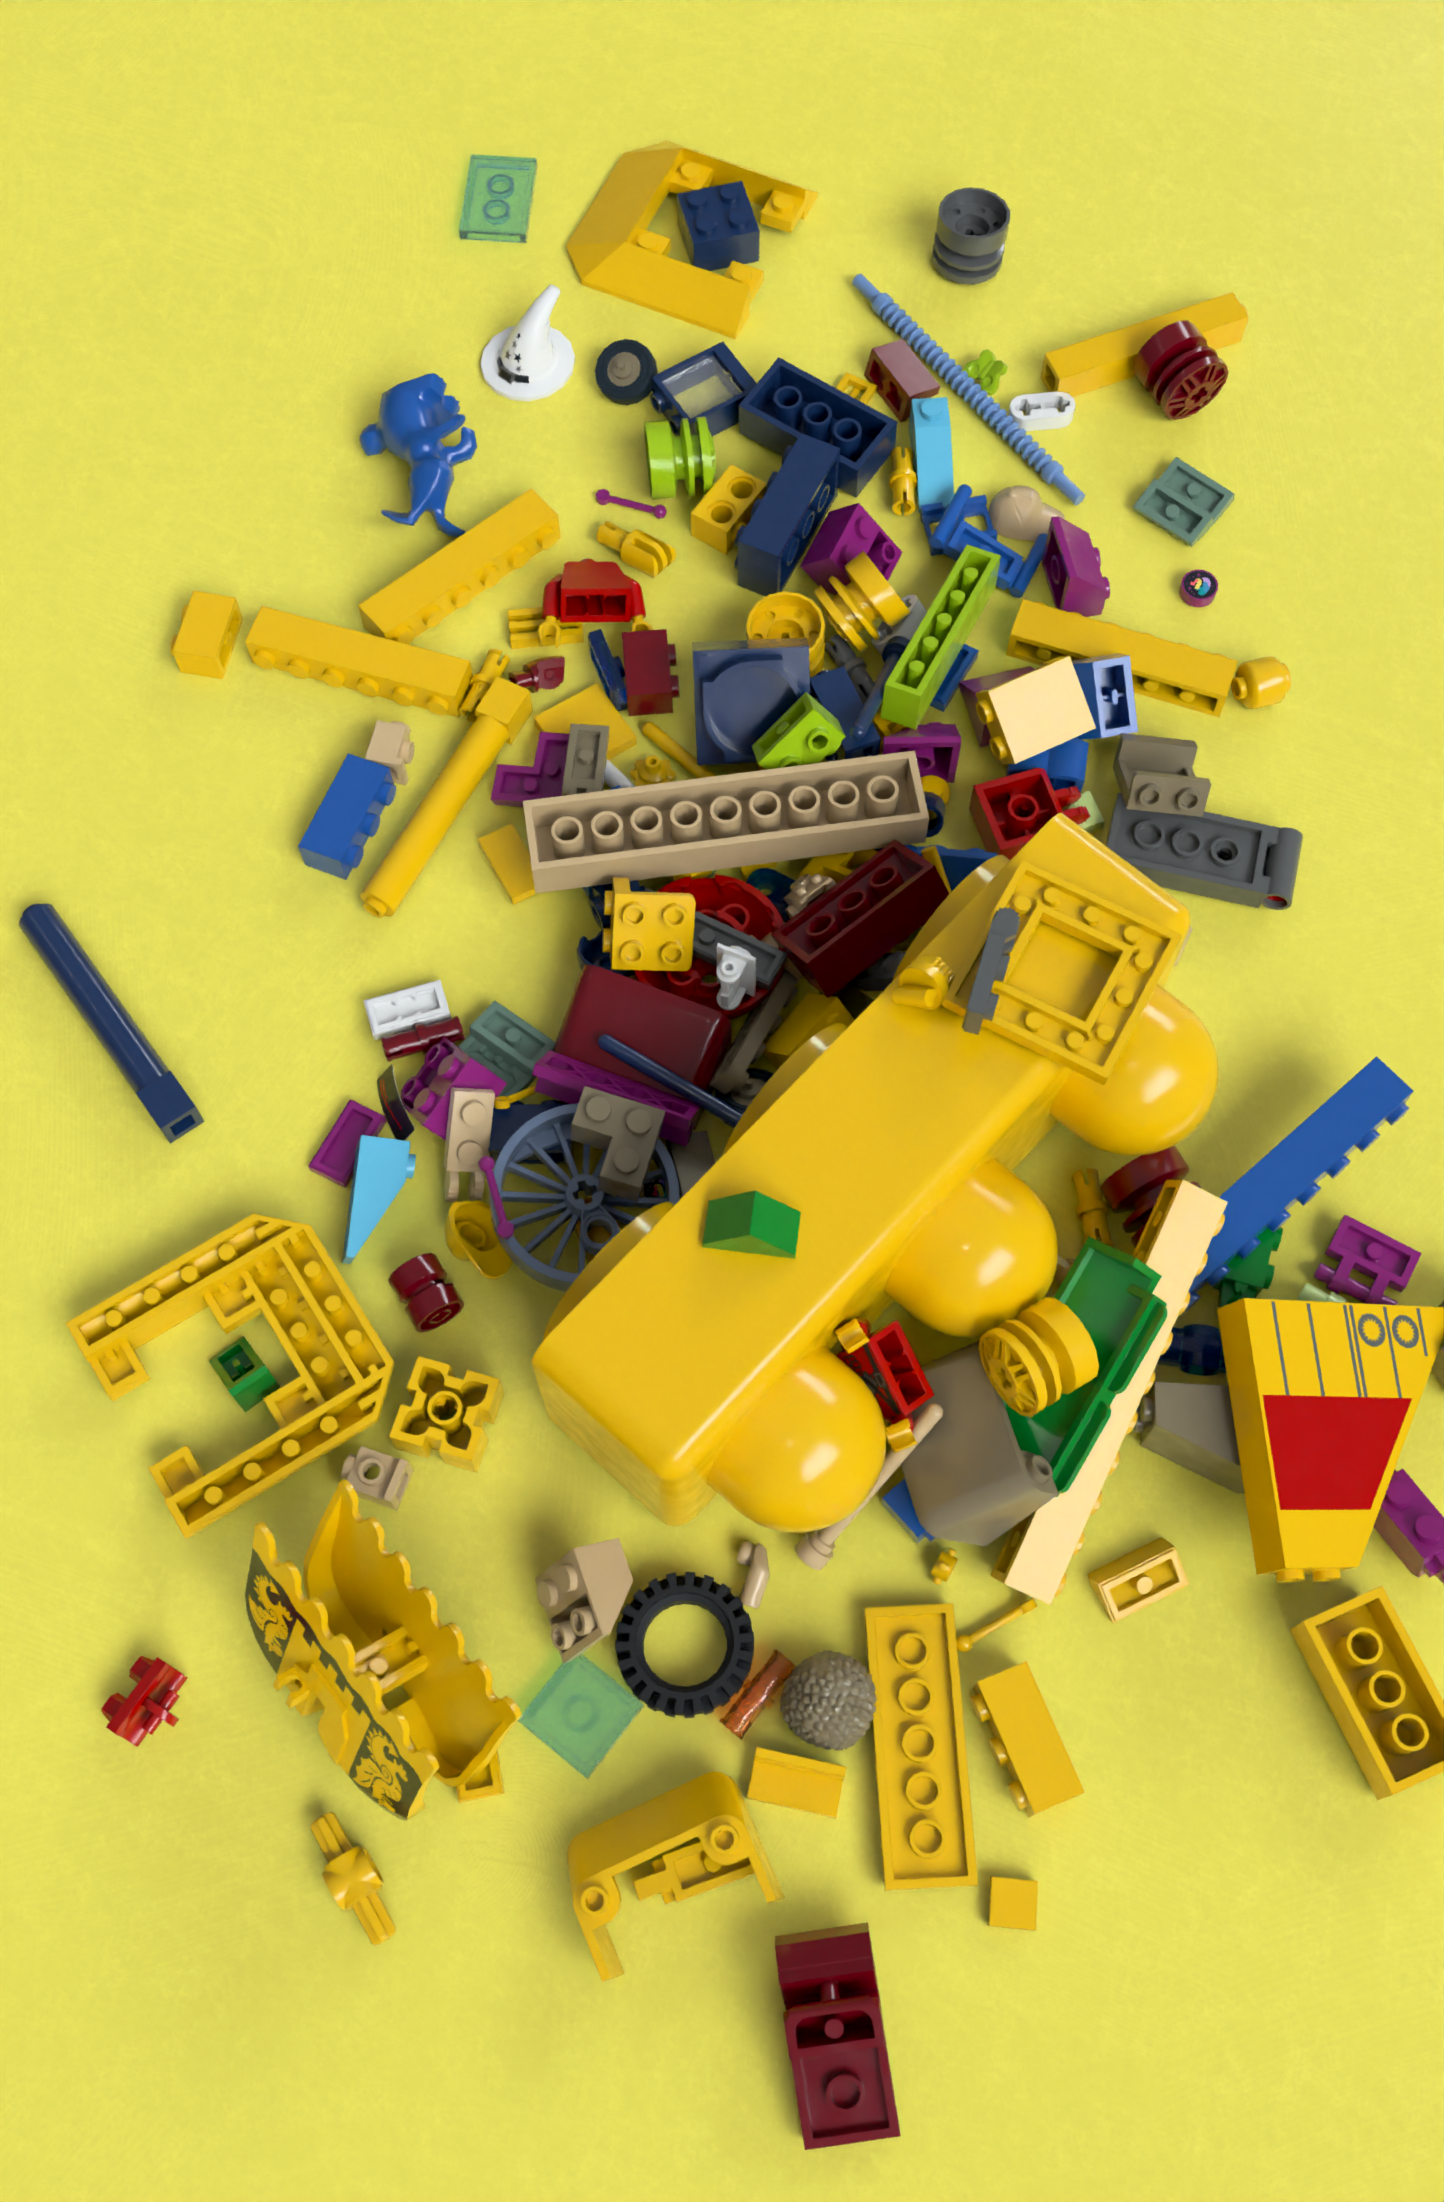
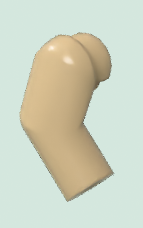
(757, 1575)

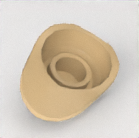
(1020, 513)

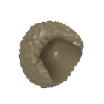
(829, 1700)

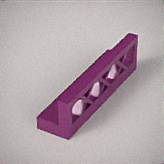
(566, 1077)

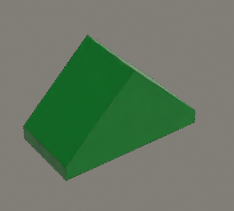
(752, 1225)
(244, 1374)

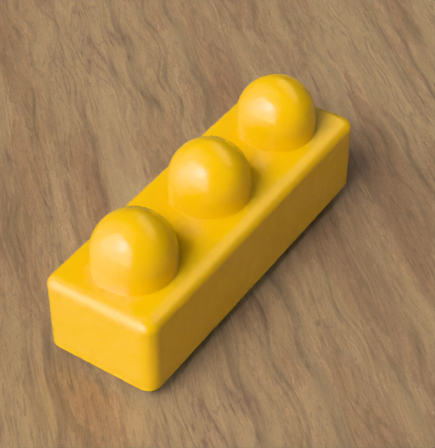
(901, 1155)

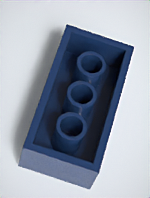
(796, 403)
(787, 515)

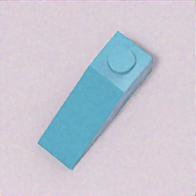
(931, 450)
(377, 1178)

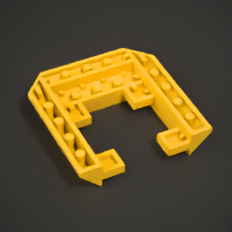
(630, 263)
(239, 1274)

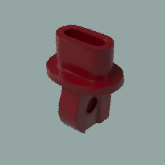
(540, 673)

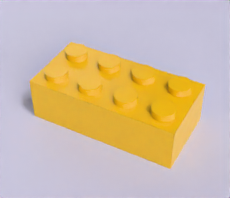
(1377, 1690)

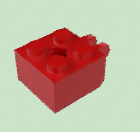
(1017, 807)

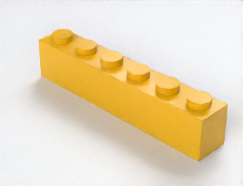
(462, 569)
(359, 661)
(1158, 666)

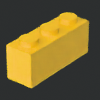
(1025, 1740)

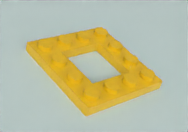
(1138, 942)

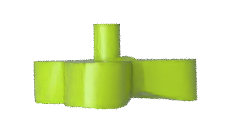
(987, 370)

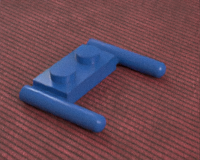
(955, 535)

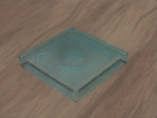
(581, 1714)

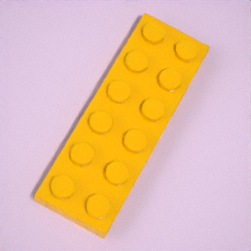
(920, 1748)

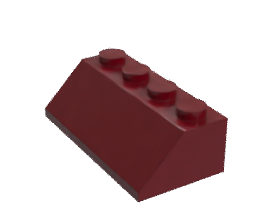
(862, 917)

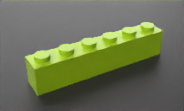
(940, 637)

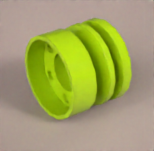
(679, 457)

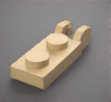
(467, 1139)

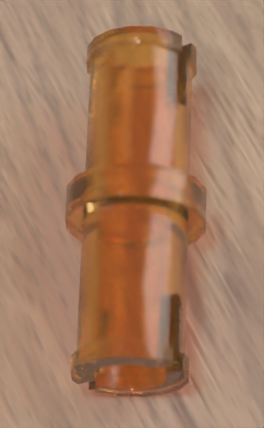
(758, 1694)

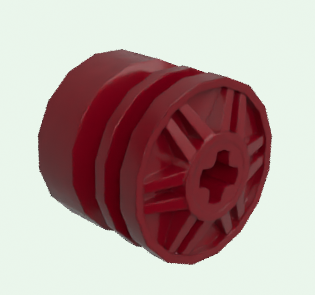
(1180, 370)
(1139, 1186)

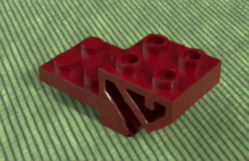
(836, 2036)

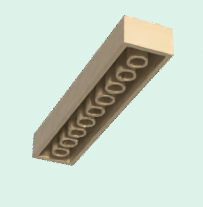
(725, 821)

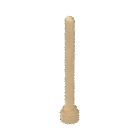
(817, 1547)

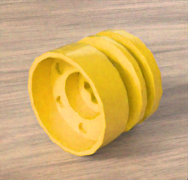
(861, 602)
(789, 616)
(1038, 1356)

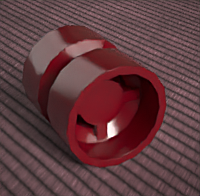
(423, 1288)

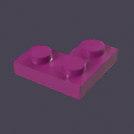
(543, 780)

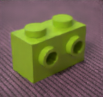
(799, 736)

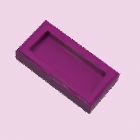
(337, 1152)

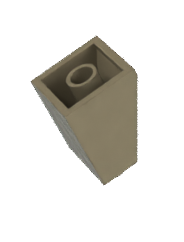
(1192, 1429)

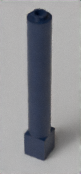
(110, 1022)

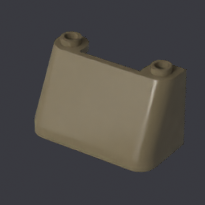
(968, 1469)

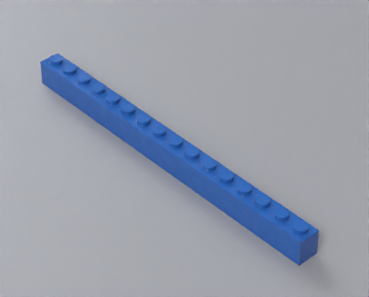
(1268, 1191)

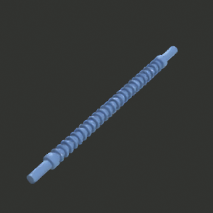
(1050, 470)

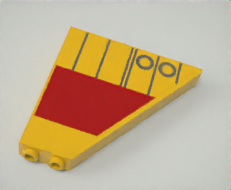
(1321, 1421)

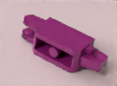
(1412, 1527)

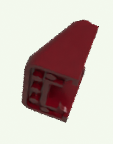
(654, 1022)

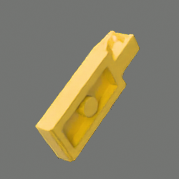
(688, 1874)

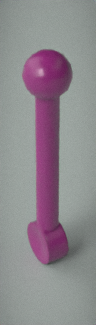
(603, 497)
(505, 1229)

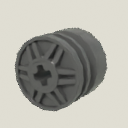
(970, 235)

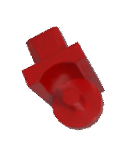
(147, 1703)

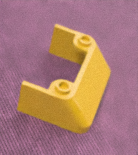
(701, 1808)

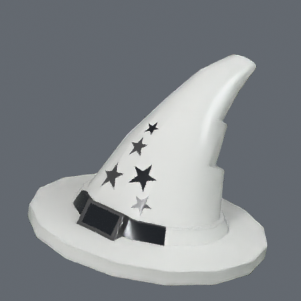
(531, 357)

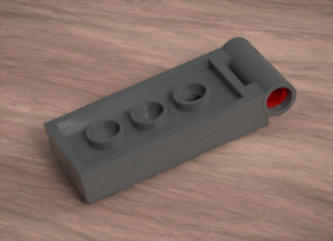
(1189, 851)

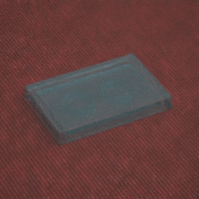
(498, 198)

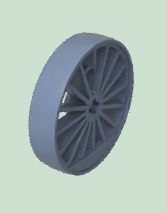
(534, 1137)

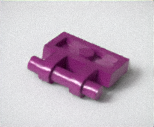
(1370, 1253)

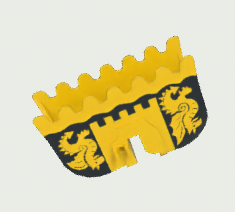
(361, 1639)

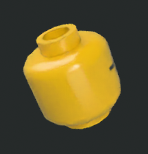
(1261, 682)

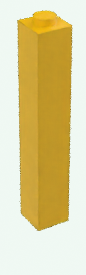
(1112, 355)

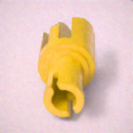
(637, 548)

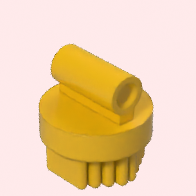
(923, 983)

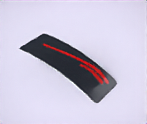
(392, 1106)

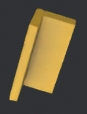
(796, 1782)

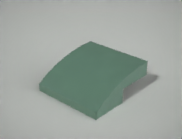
(1184, 502)
(506, 1046)

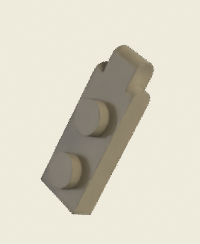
(585, 759)

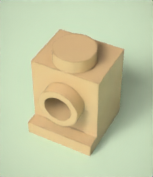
(392, 748)
(390, 1483)

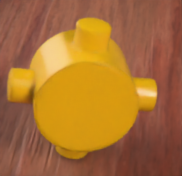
(944, 1566)

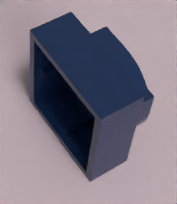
(743, 692)

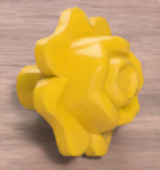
(652, 771)

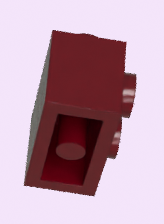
(648, 673)

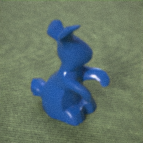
(411, 426)

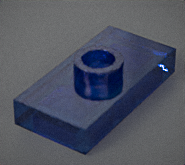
(608, 669)

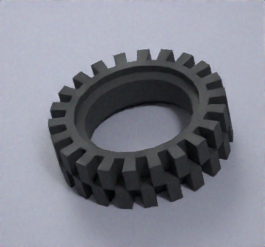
(676, 1591)

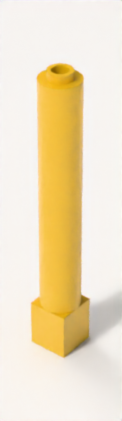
(497, 722)

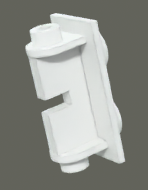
(736, 975)

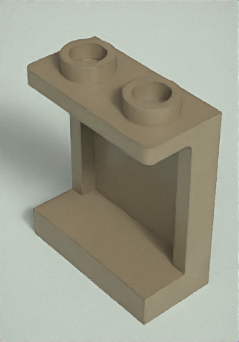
(1159, 775)

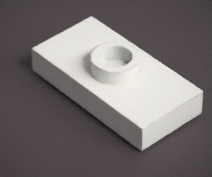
(405, 1008)

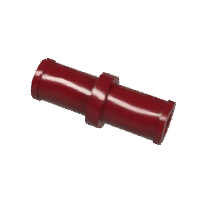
(421, 1038)

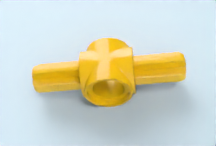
(353, 1878)

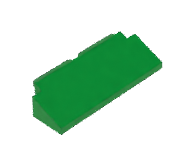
(1123, 1318)

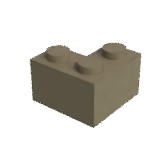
(623, 1130)

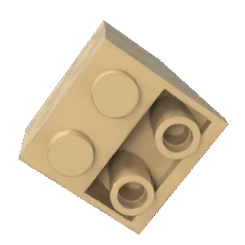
(584, 1595)

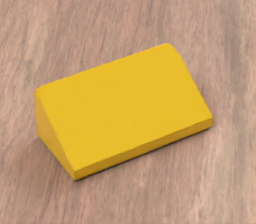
(1138, 1579)

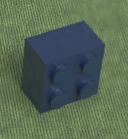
(718, 226)

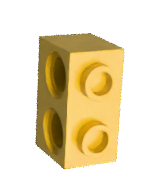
(726, 508)

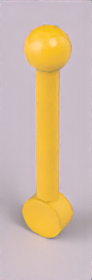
(504, 1102)
(965, 1642)

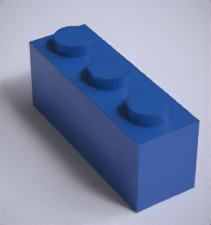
(347, 816)

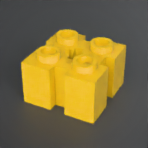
(435, 1392)

